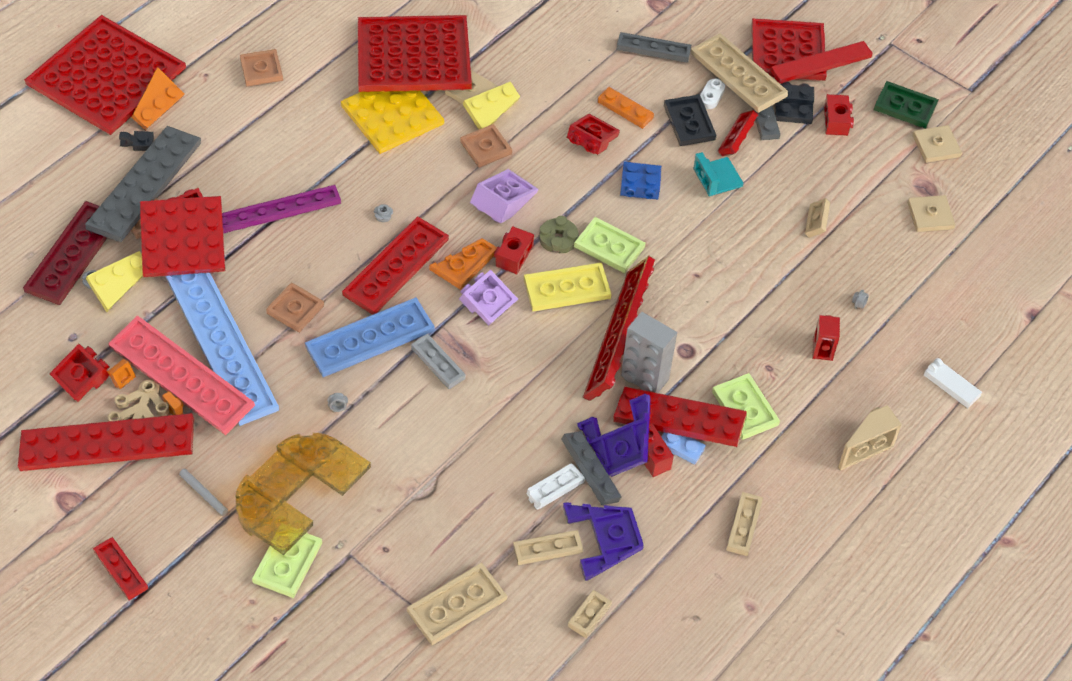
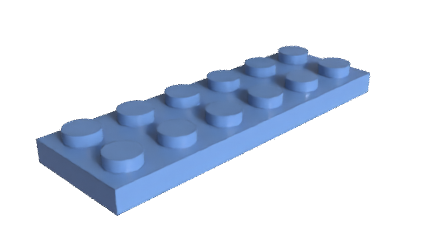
(369, 337)

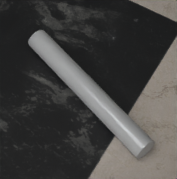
(198, 487)

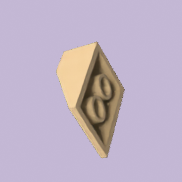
(872, 437)

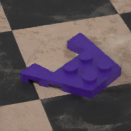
(624, 446)
(614, 531)

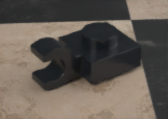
(140, 140)

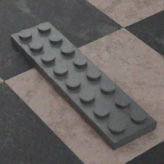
(143, 183)

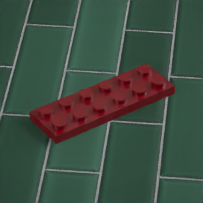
(66, 259)

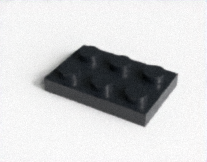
(689, 120)

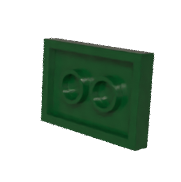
(906, 104)

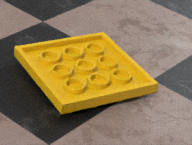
(392, 116)

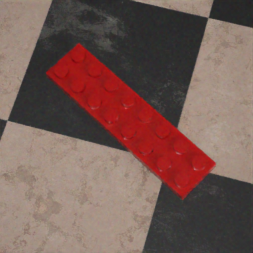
(614, 341)
(106, 442)

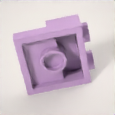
(487, 297)

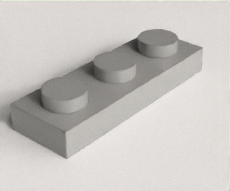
(438, 361)

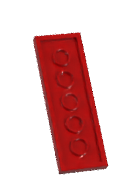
(395, 265)
(686, 417)

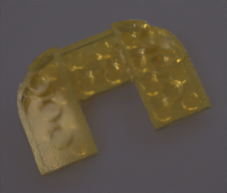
(264, 494)

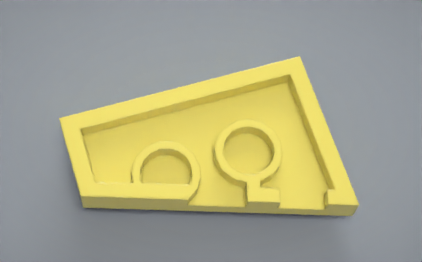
(490, 105)
(116, 279)

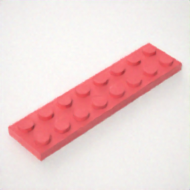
(181, 375)

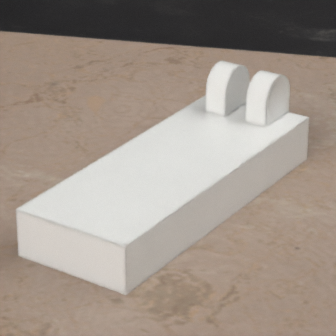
(952, 383)
(555, 486)

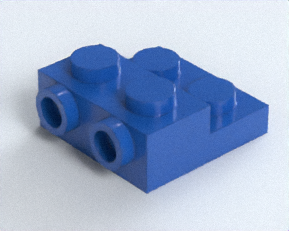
(641, 180)

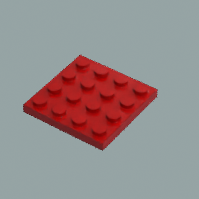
(786, 41)
(182, 236)

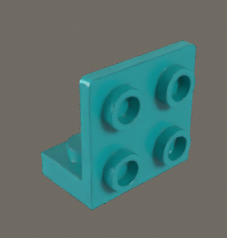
(716, 175)

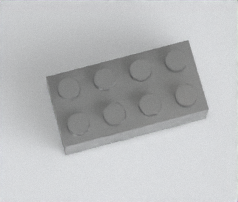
(648, 353)

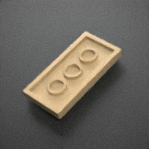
(456, 603)

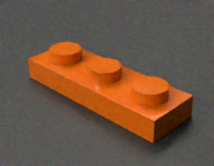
(625, 107)

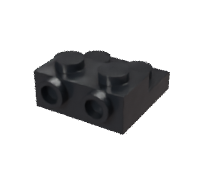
(798, 104)

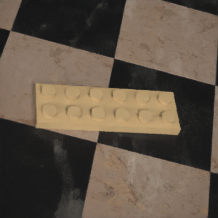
(739, 72)

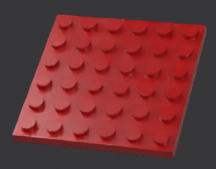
(413, 53)
(103, 73)

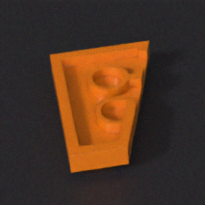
(156, 100)
(466, 264)

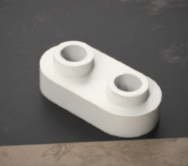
(712, 93)

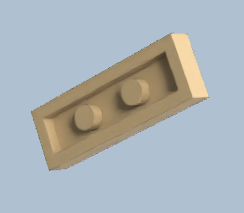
(744, 524)
(547, 547)

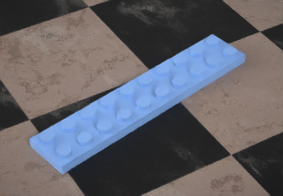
(222, 340)

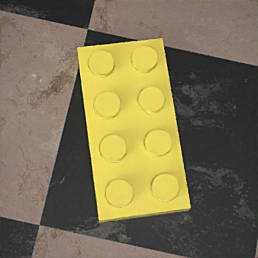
(567, 286)

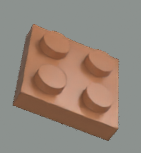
(261, 67)
(486, 145)
(295, 307)

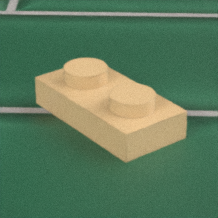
(817, 218)
(589, 614)

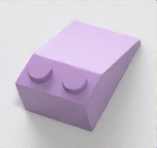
(502, 195)

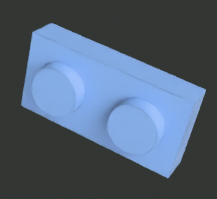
(684, 447)

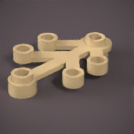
(140, 409)

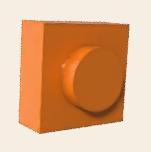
(121, 374)
(174, 403)

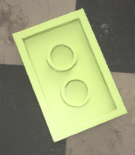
(609, 245)
(745, 395)
(287, 571)

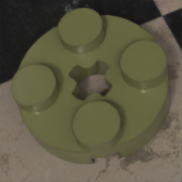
(558, 226)

